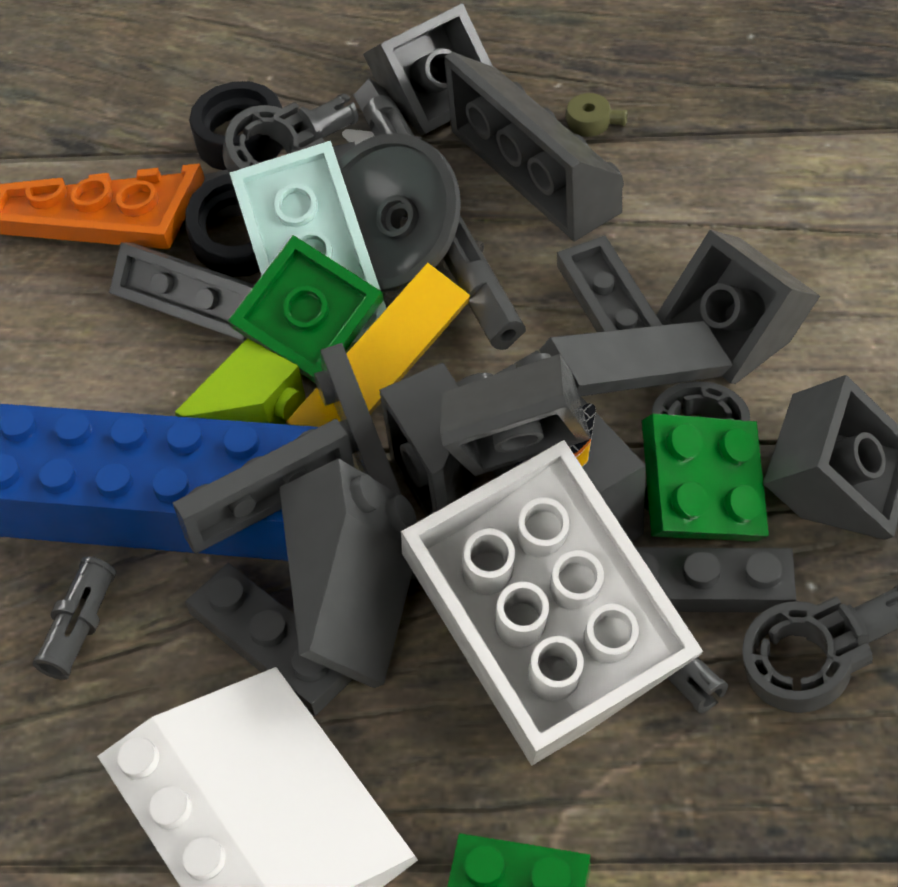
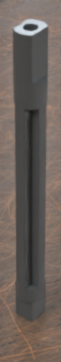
(464, 256)

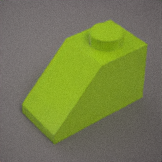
(248, 388)

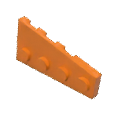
(101, 209)

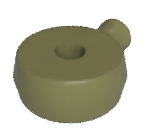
(591, 115)

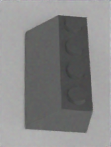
(531, 148)

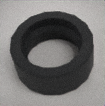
(222, 105)
(217, 257)

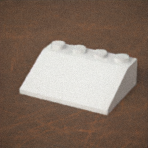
(548, 600)
(253, 794)

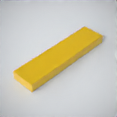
(393, 342)

